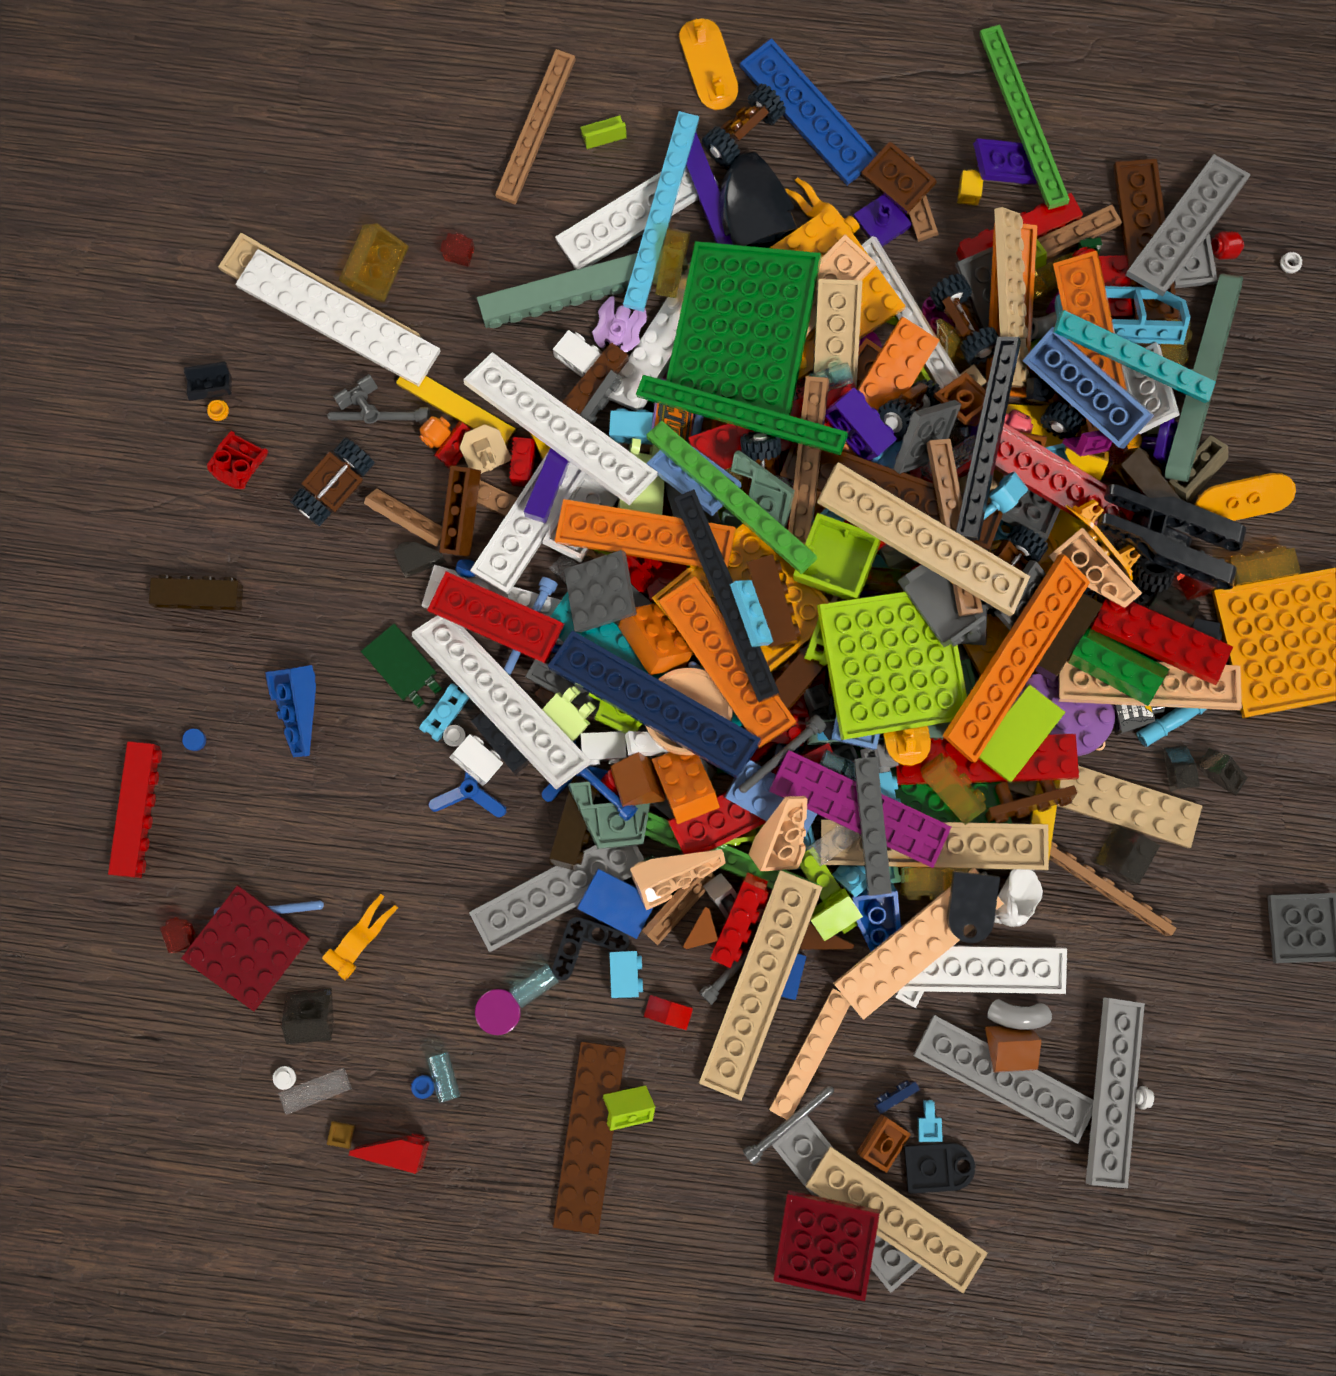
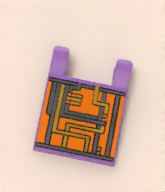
(676, 419)

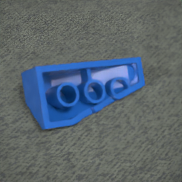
(295, 696)
(879, 915)

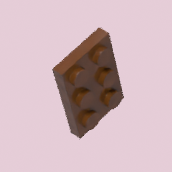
(898, 177)

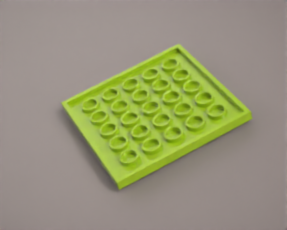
(888, 667)

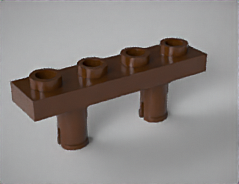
(1023, 807)

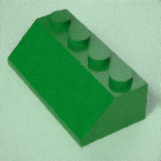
(1118, 666)

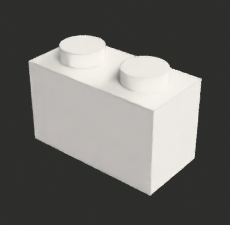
(576, 353)
(604, 747)
(476, 759)

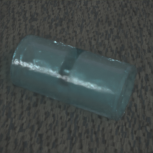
(838, 375)
(838, 764)
(534, 986)
(445, 1080)

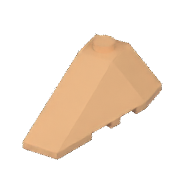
(1098, 568)
(781, 838)
(663, 876)

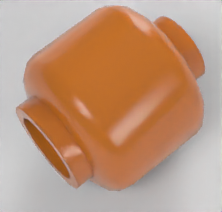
(434, 432)

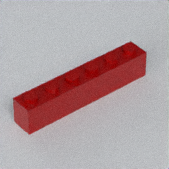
(1045, 219)
(134, 810)

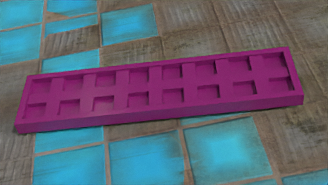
(836, 799)

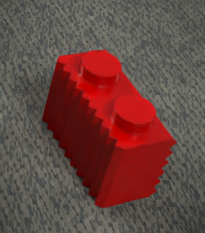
(522, 461)

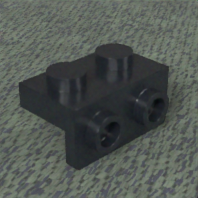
(208, 381)

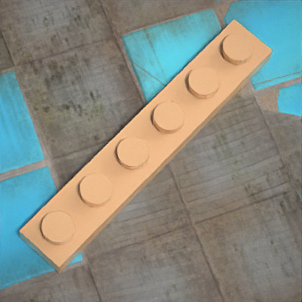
(810, 1055)

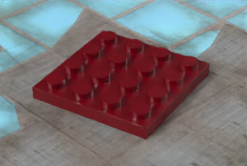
(245, 948)
(826, 1245)

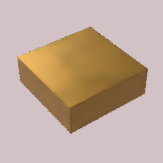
(340, 1134)

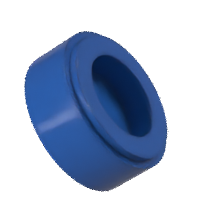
(463, 568)
(194, 739)
(422, 1086)

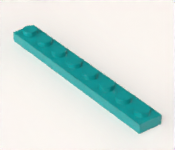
(1134, 356)

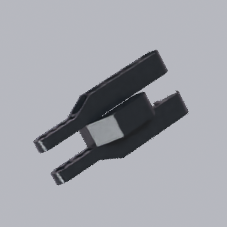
(1170, 546)

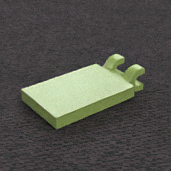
(652, 497)
(566, 715)

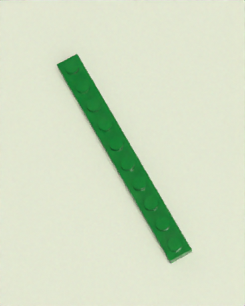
(742, 414)

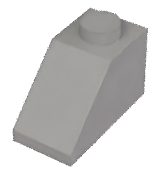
(721, 894)

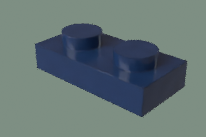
(903, 1091)

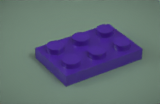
(1003, 162)

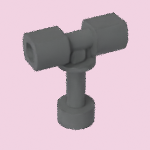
(358, 396)

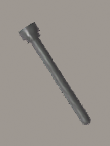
(420, 415)
(815, 726)
(711, 991)
(755, 1151)

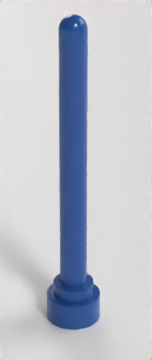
(625, 812)

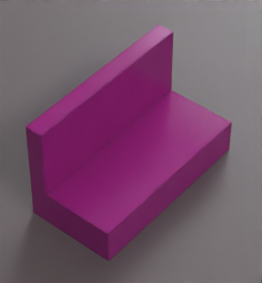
(1088, 443)

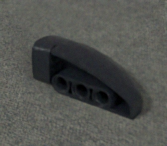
(754, 203)

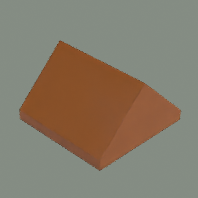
(969, 394)
(637, 781)
(703, 931)
(1013, 1049)
(883, 1143)

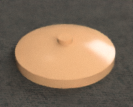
(699, 687)

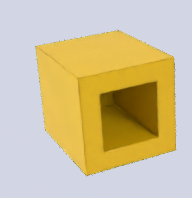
(970, 187)

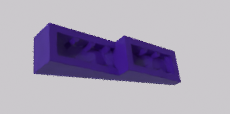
(546, 487)

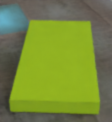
(1021, 733)

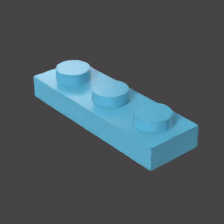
(751, 613)

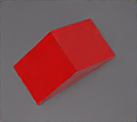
(668, 1012)

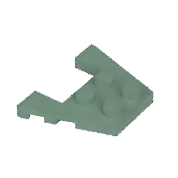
(765, 490)
(604, 820)

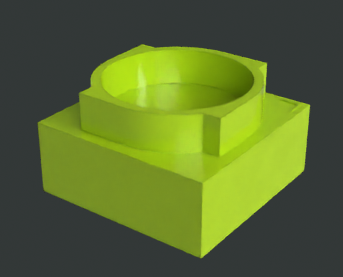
(842, 558)

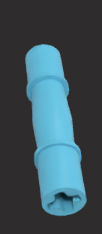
(1167, 723)

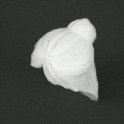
(1020, 897)

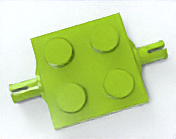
(615, 718)

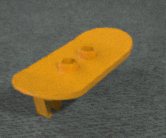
(709, 63)
(1249, 496)
(1122, 557)
(908, 745)

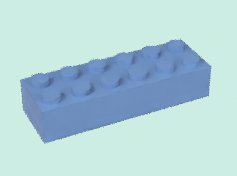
(1088, 388)

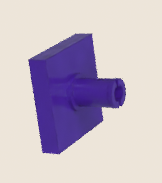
(882, 220)
(1163, 443)

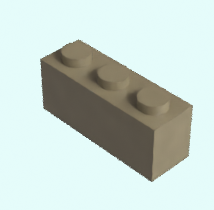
(1207, 462)

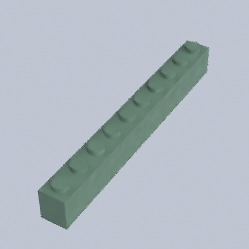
(560, 291)

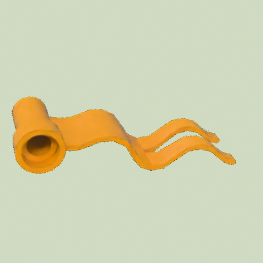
(818, 205)
(356, 940)

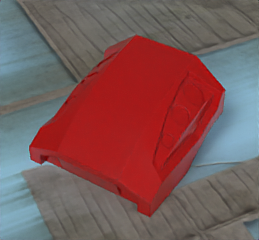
(235, 461)

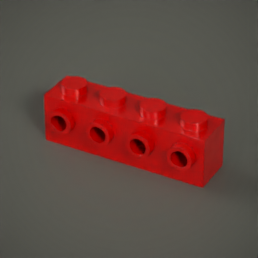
(738, 921)

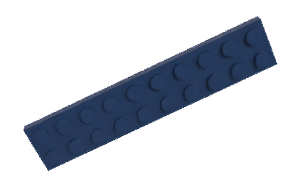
(655, 704)

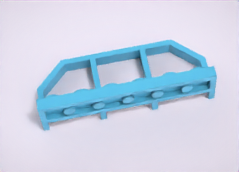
(1146, 330)

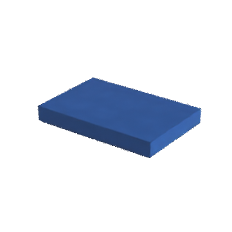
(614, 903)

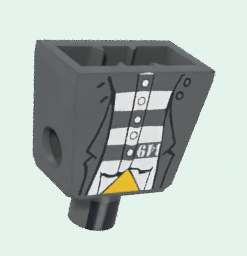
(1133, 717)

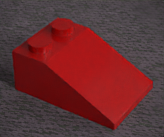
(400, 1153)

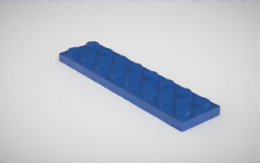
(810, 111)

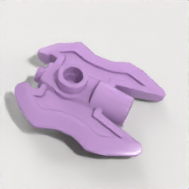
(618, 327)

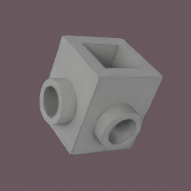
(885, 762)

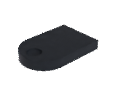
(974, 903)
(935, 1167)

